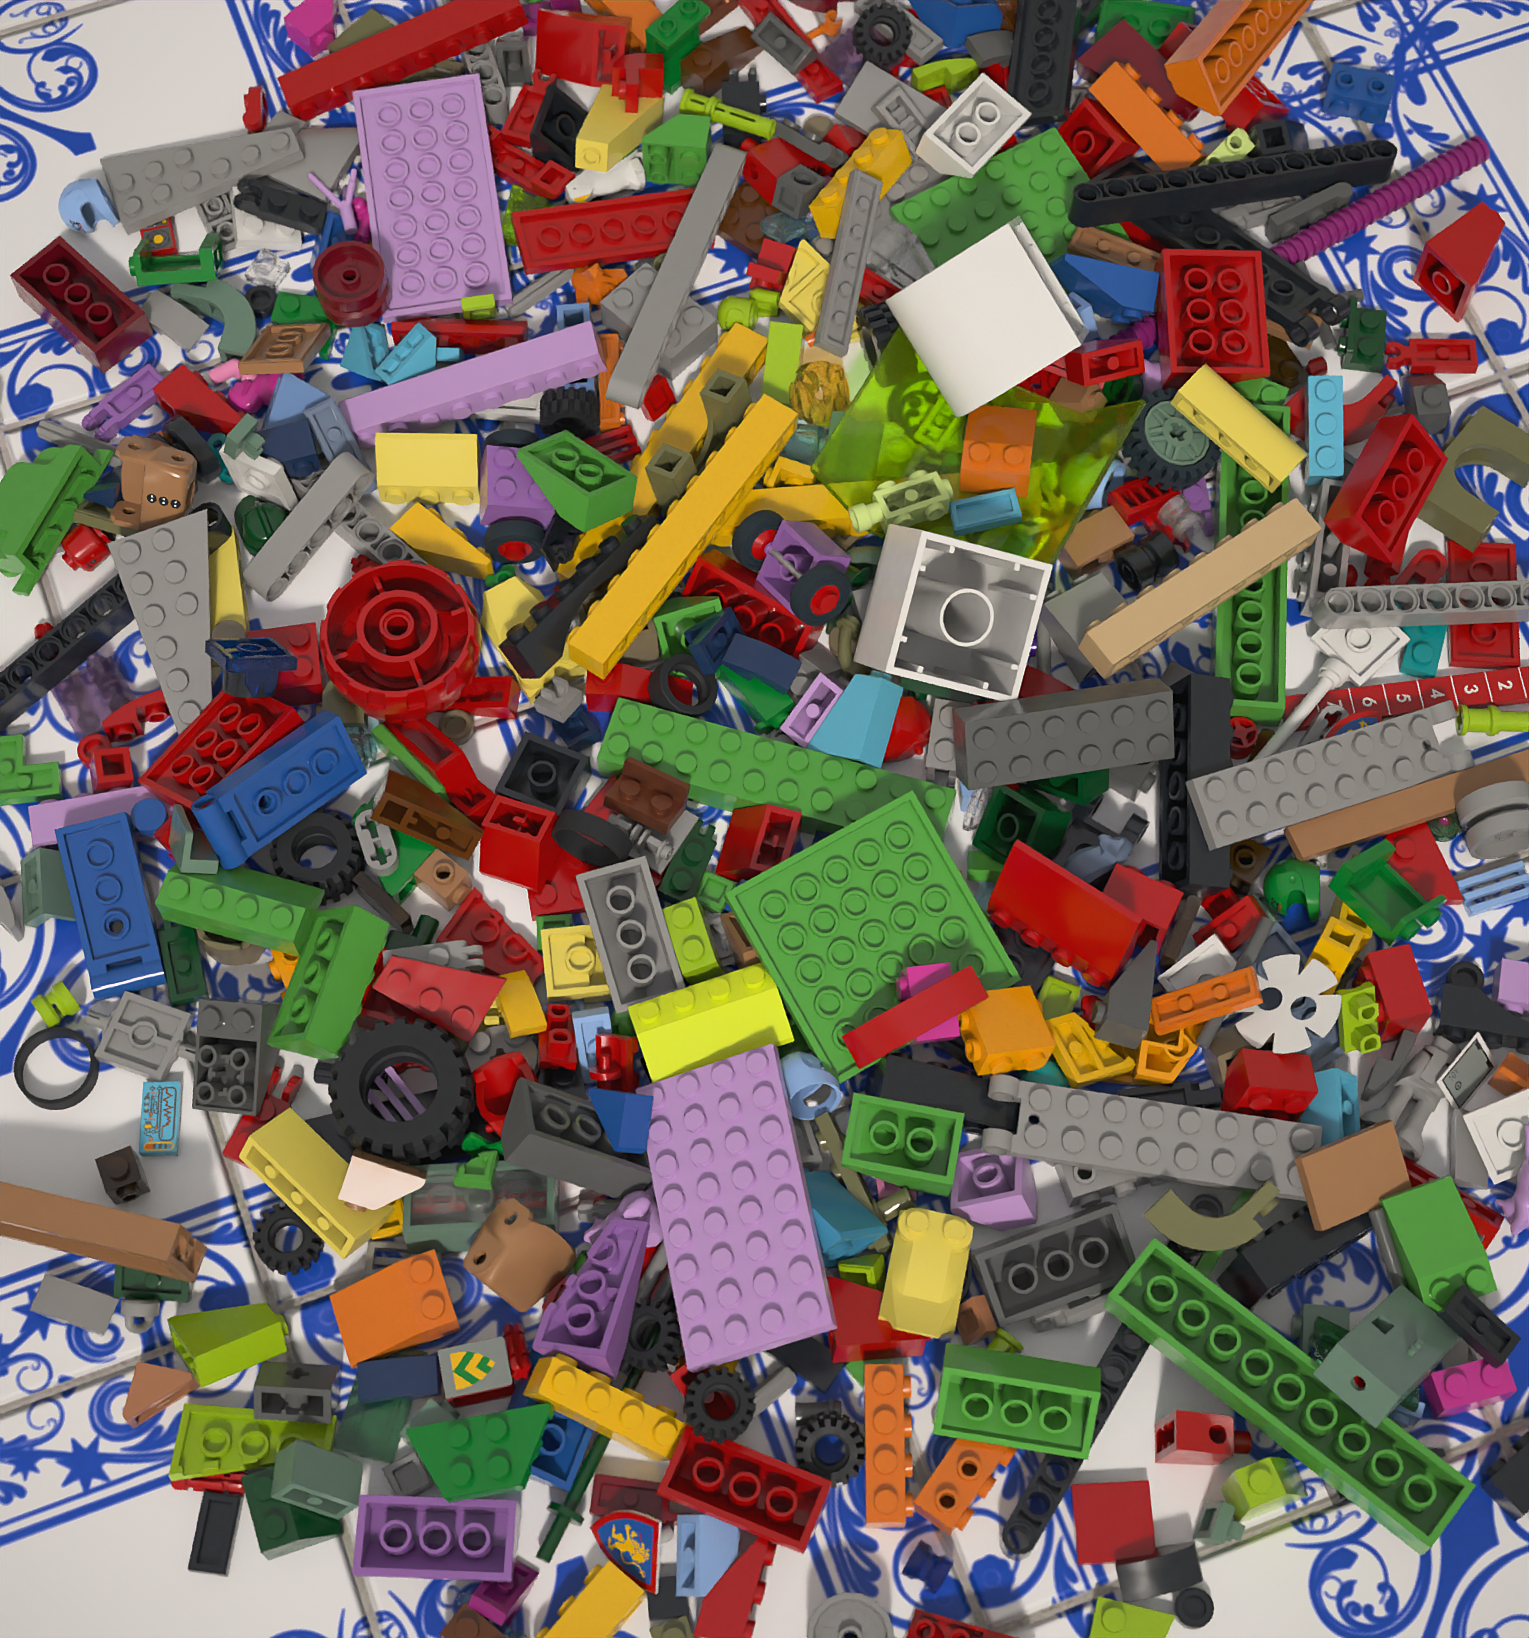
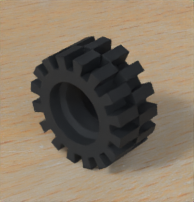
(895, 22)
(570, 411)
(280, 1260)
(668, 1343)
(706, 1425)
(835, 1426)

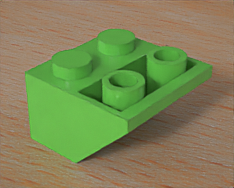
(677, 150)

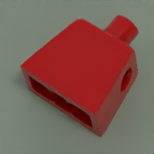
(770, 161)
(1198, 1439)

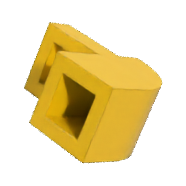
(1335, 948)

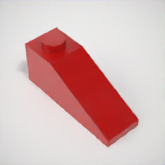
(631, 684)

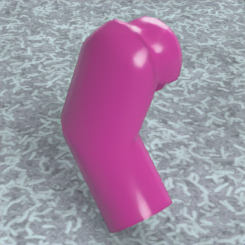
(361, 214)

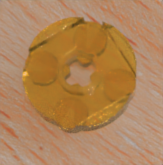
(803, 392)

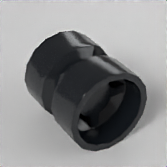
(1148, 558)

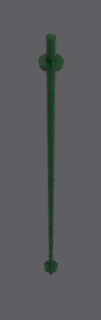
(566, 1512)

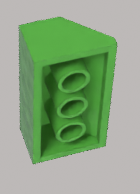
(242, 906)
(329, 982)
(1017, 1401)

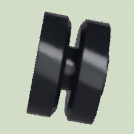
(183, 436)

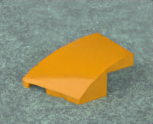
(1158, 1057)

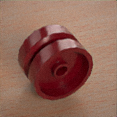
(351, 284)

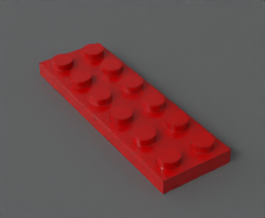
(599, 231)

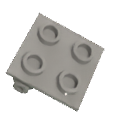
(653, 844)

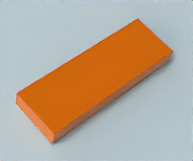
(1205, 1000)

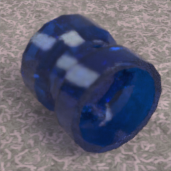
(927, 1567)

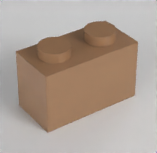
(1095, 542)

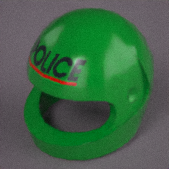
(1293, 883)

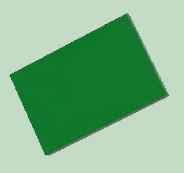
(1149, 18)

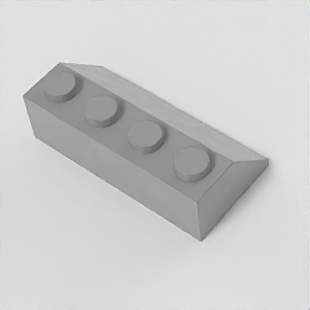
(630, 933)

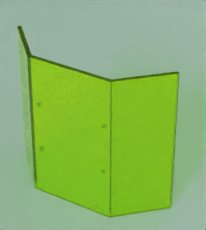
(907, 426)

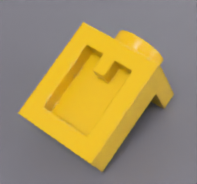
(788, 474)

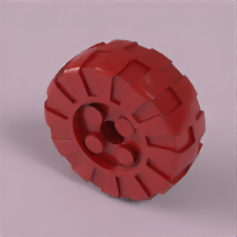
(401, 640)

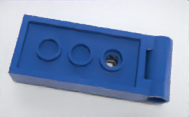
(290, 781)
(106, 887)

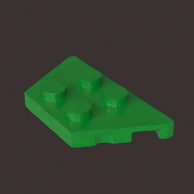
(482, 1452)

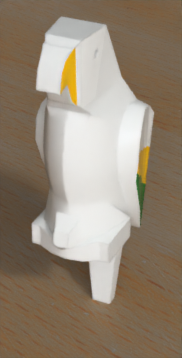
(593, 184)

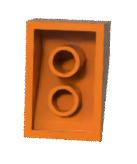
(998, 450)
(395, 1309)

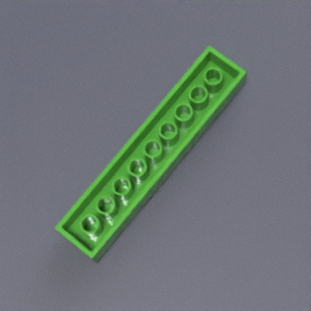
(1252, 624)
(747, 770)
(1276, 1391)

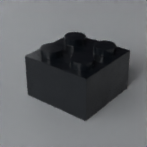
(545, 774)

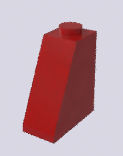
(860, 1332)

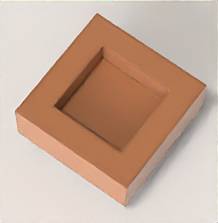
(975, 1320)

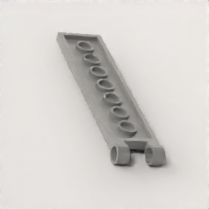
(1323, 777)
(1151, 1138)

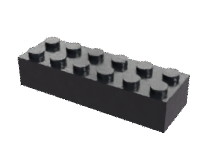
(1200, 748)

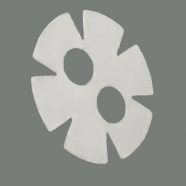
(1290, 1032)

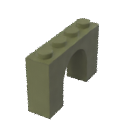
(1483, 441)
(671, 469)

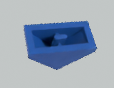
(624, 1118)

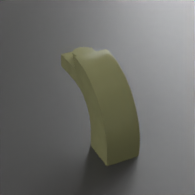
(1211, 1233)

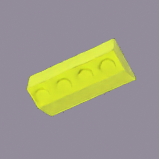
(710, 1022)

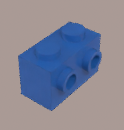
(1358, 94)

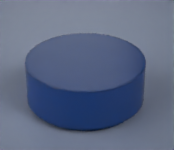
(148, 816)

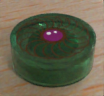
(1445, 827)

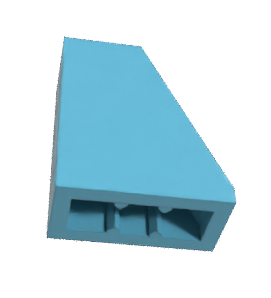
(860, 720)

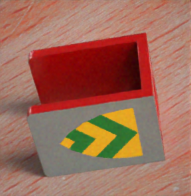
(476, 1372)

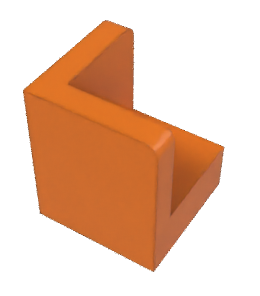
(1510, 1075)

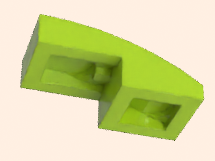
(952, 73)

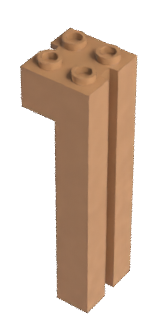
(99, 1232)

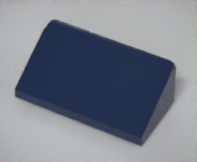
(107, 490)

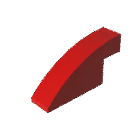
(446, 764)

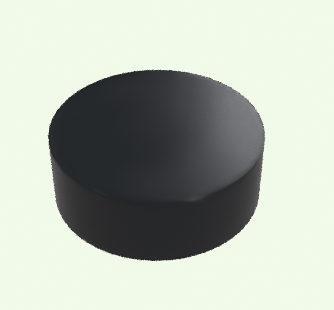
(262, 300)
(1466, 975)
(1193, 1608)

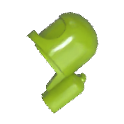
(748, 310)

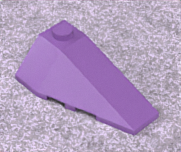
(598, 1304)

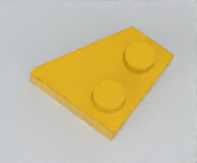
(1081, 1055)

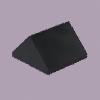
(557, 128)

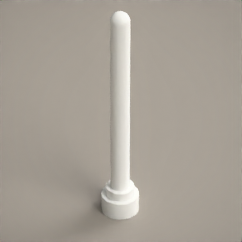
(1331, 676)

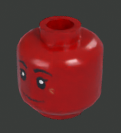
(85, 547)

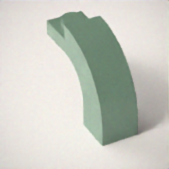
(227, 306)

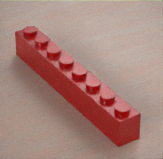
(397, 53)

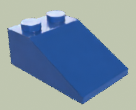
(958, 18)
(1110, 288)

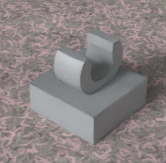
(558, 699)

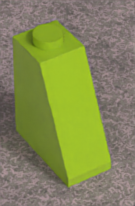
(783, 359)
(227, 1340)
(1263, 1488)

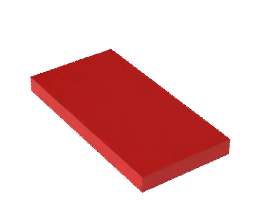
(1482, 643)

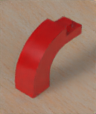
(1358, 417)

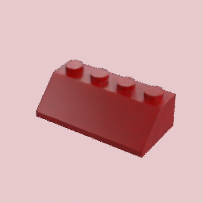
(1254, 102)
(1386, 487)
(753, 605)
(746, 1489)

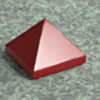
(1220, 902)

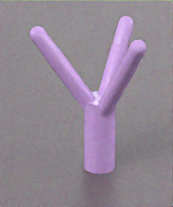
(345, 205)

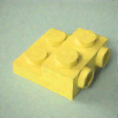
(573, 965)

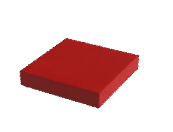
(1112, 1521)

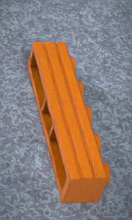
(610, 411)

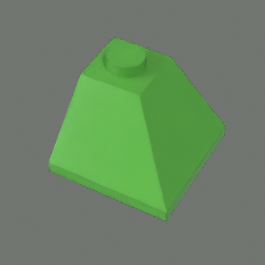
(675, 618)

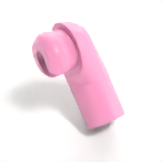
(228, 370)

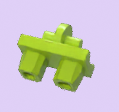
(1357, 1019)

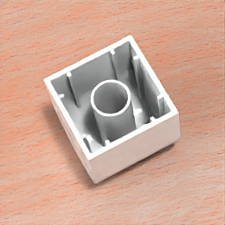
(988, 318)
(952, 613)

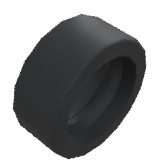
(664, 699)

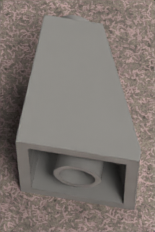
(1070, 612)

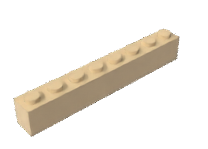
(1198, 588)

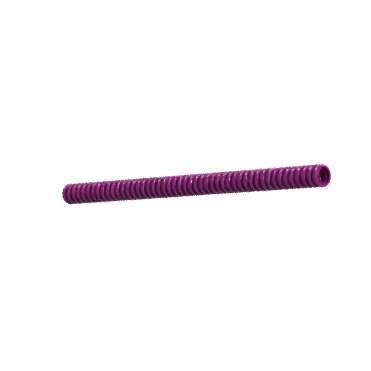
(1355, 216)

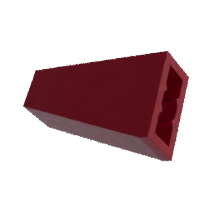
(1125, 46)

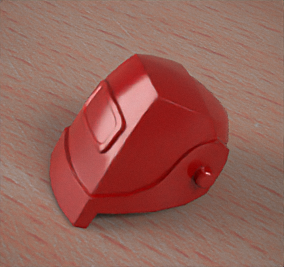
(909, 731)
(496, 1085)

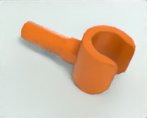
(829, 27)

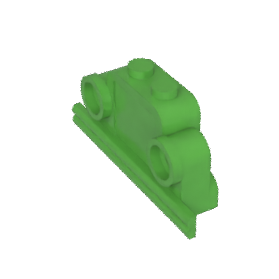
(40, 506)

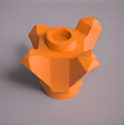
(594, 283)

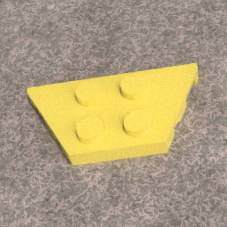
(806, 289)

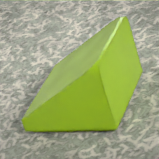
(865, 1271)

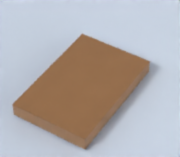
(284, 349)
(1352, 1174)

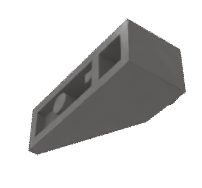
(1126, 1008)

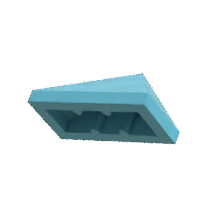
(366, 350)
(411, 357)

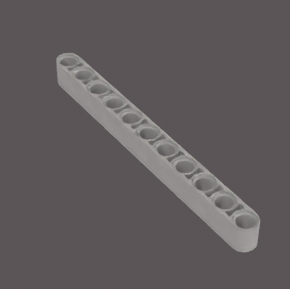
(676, 277)

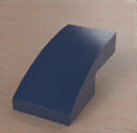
(759, 660)
(576, 732)
(399, 1378)

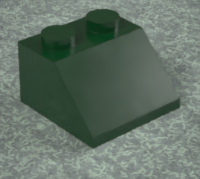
(1020, 814)
(280, 1525)

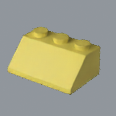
(428, 468)

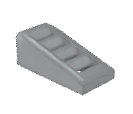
(905, 104)

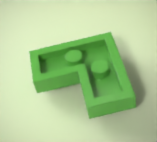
(25, 782)

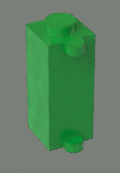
(760, 701)

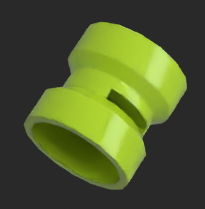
(61, 998)

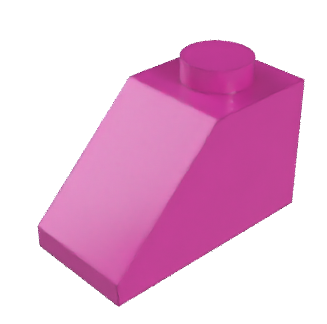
(313, 25)

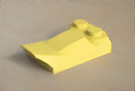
(508, 606)
(926, 1272)

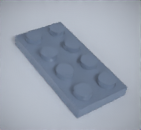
(1323, 1049)

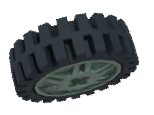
(1168, 445)

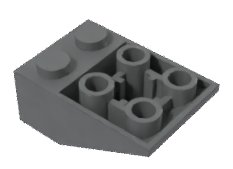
(233, 1054)

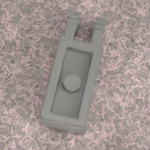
(941, 741)

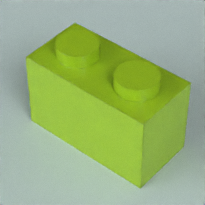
(693, 941)

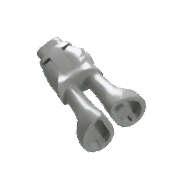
(1421, 1084)

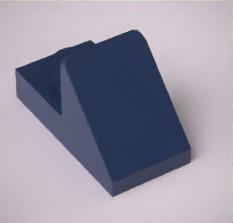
(711, 638)

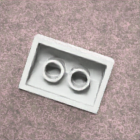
(972, 129)

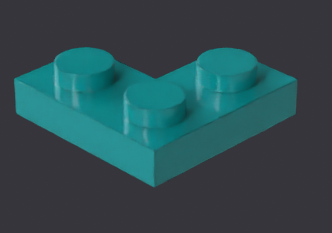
(1423, 650)

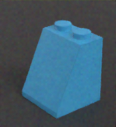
(840, 1219)

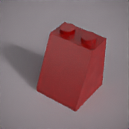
(1458, 259)

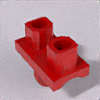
(557, 1043)
(615, 1062)

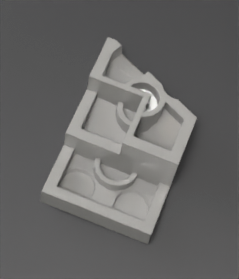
(326, 155)

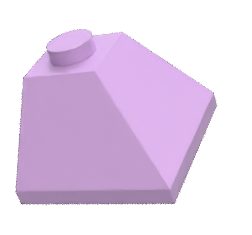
(994, 1190)

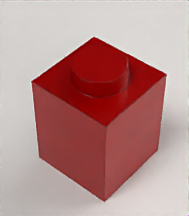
(110, 769)

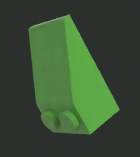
(579, 480)
(903, 1143)
(1437, 1242)

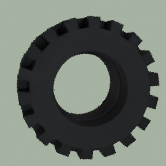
(313, 831)

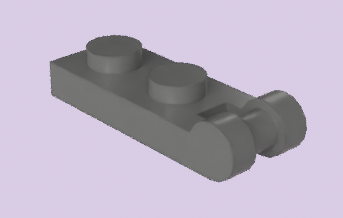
(811, 144)
(1308, 212)

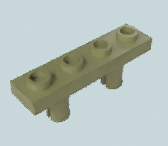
(831, 1137)

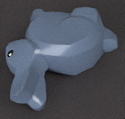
(1098, 861)

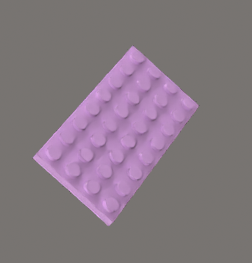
(432, 195)
(735, 1210)

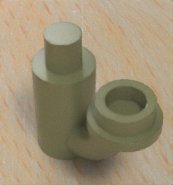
(849, 628)

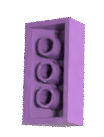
(436, 1538)

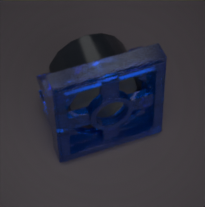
(250, 664)

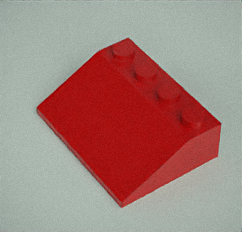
(1211, 315)
(216, 745)
(1064, 916)

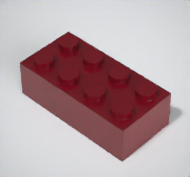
(81, 304)

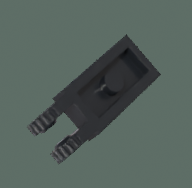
(280, 206)

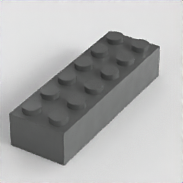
(1063, 733)

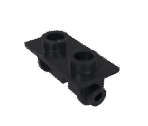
(559, 542)

